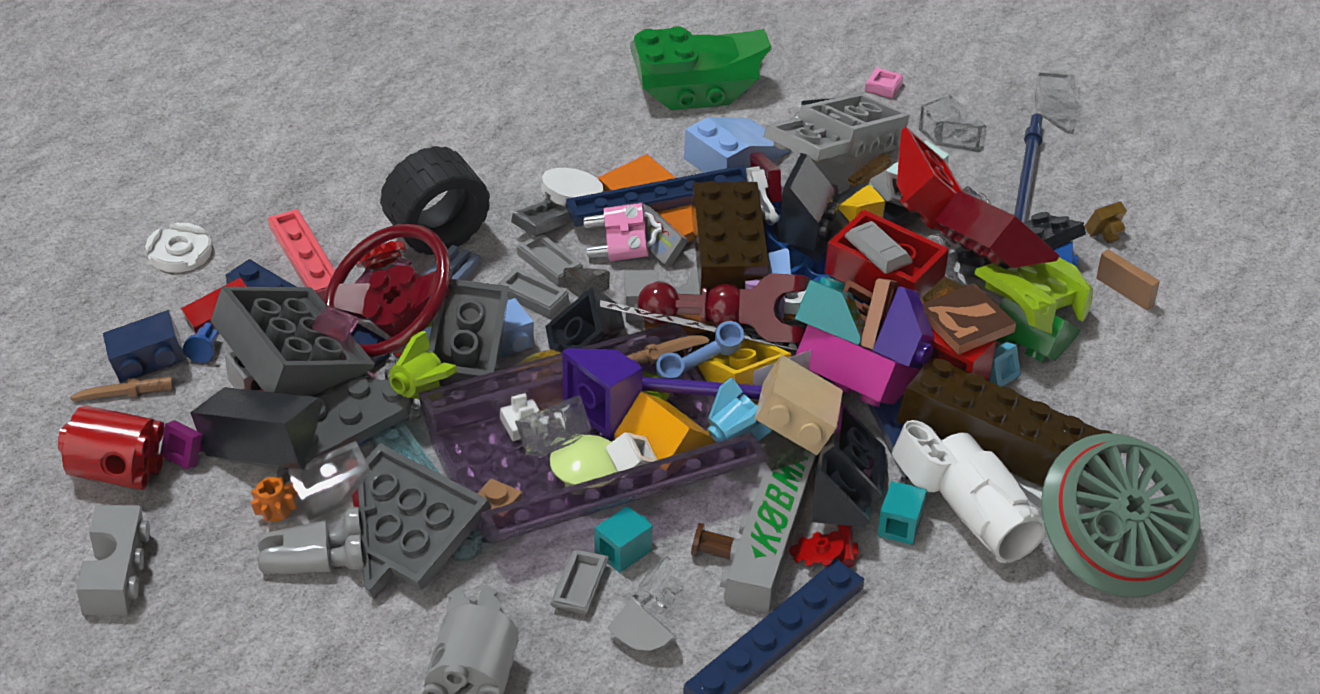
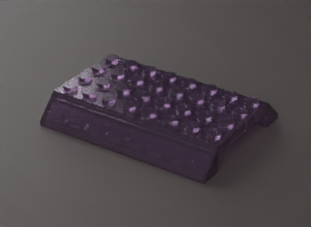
(477, 447)

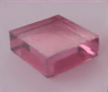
(335, 323)

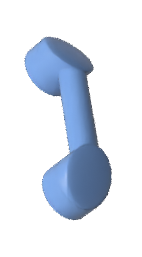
(727, 341)

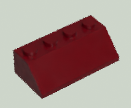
(992, 233)

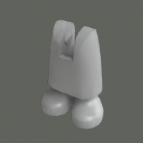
(312, 547)

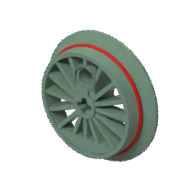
(1123, 513)

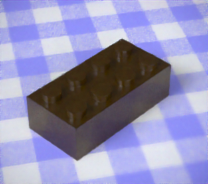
(728, 233)

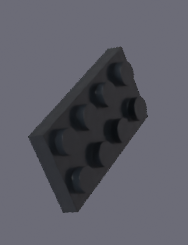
(1050, 228)

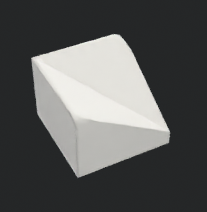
(630, 451)

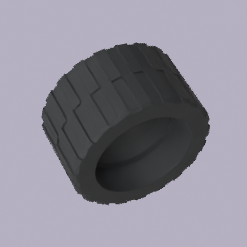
(423, 178)

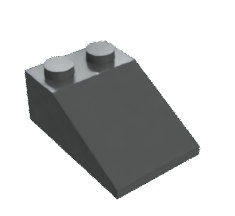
(470, 328)

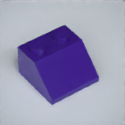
(605, 382)

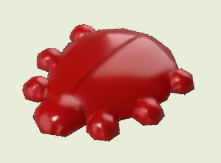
(818, 549)

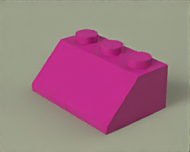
(856, 367)

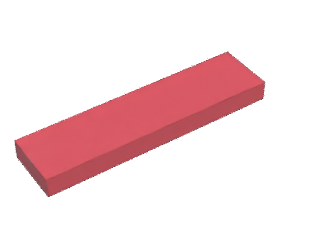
(302, 250)

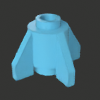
(734, 415)

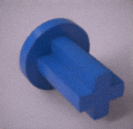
(200, 346)

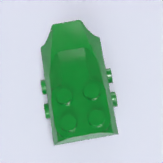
(697, 69)

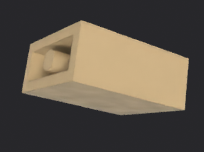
(799, 405)

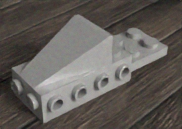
(841, 134)

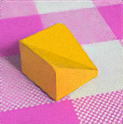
(864, 199)

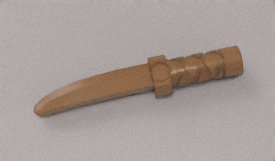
(653, 352)
(131, 387)

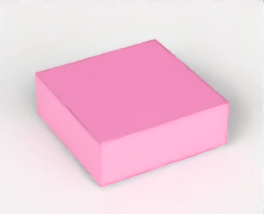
(884, 83)

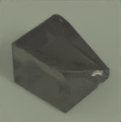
(581, 279)

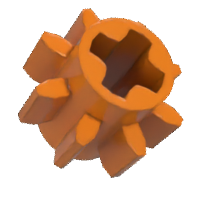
(273, 499)

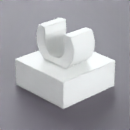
(519, 408)

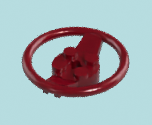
(396, 298)

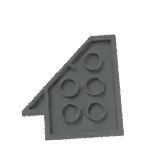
(354, 413)
(411, 519)

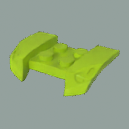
(1041, 289)

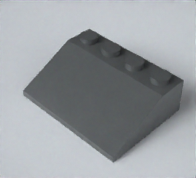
(276, 339)

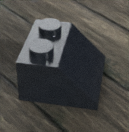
(806, 205)

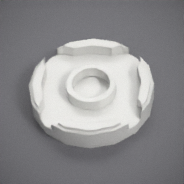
(568, 183)
(178, 248)

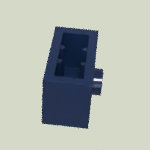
(144, 346)

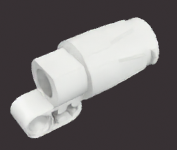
(973, 486)

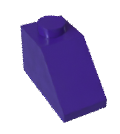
(906, 331)

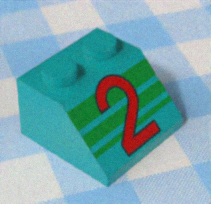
(831, 310)

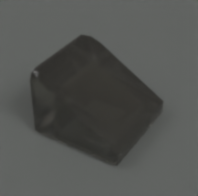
(781, 451)

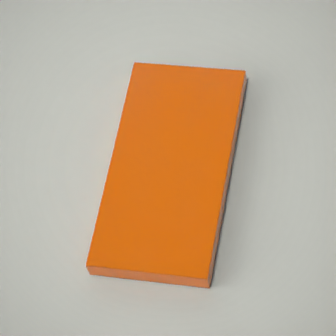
(644, 171)

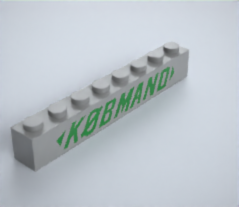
(767, 534)

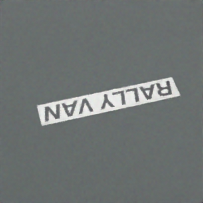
(688, 323)

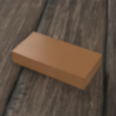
(1127, 279)

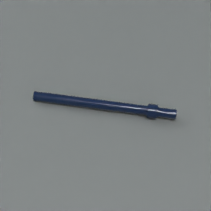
(1032, 138)

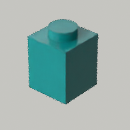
(901, 512)
(623, 538)

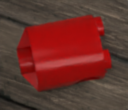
(111, 447)

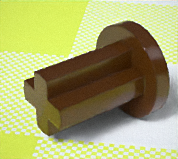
(711, 543)

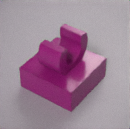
(181, 444)

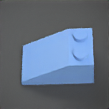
(726, 143)

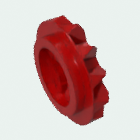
(382, 255)

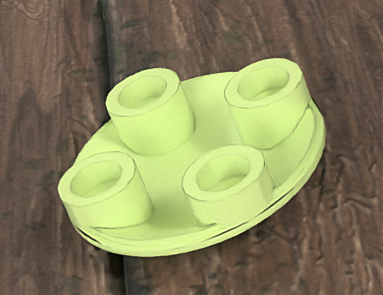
(582, 460)

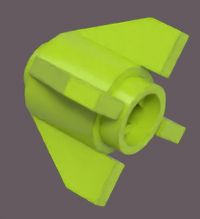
(418, 368)

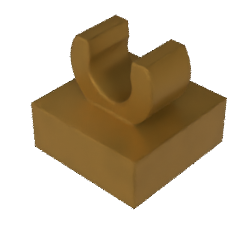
(1107, 221)

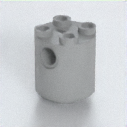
(472, 652)

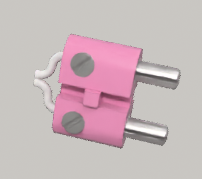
(625, 232)

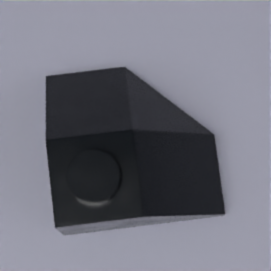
(584, 323)

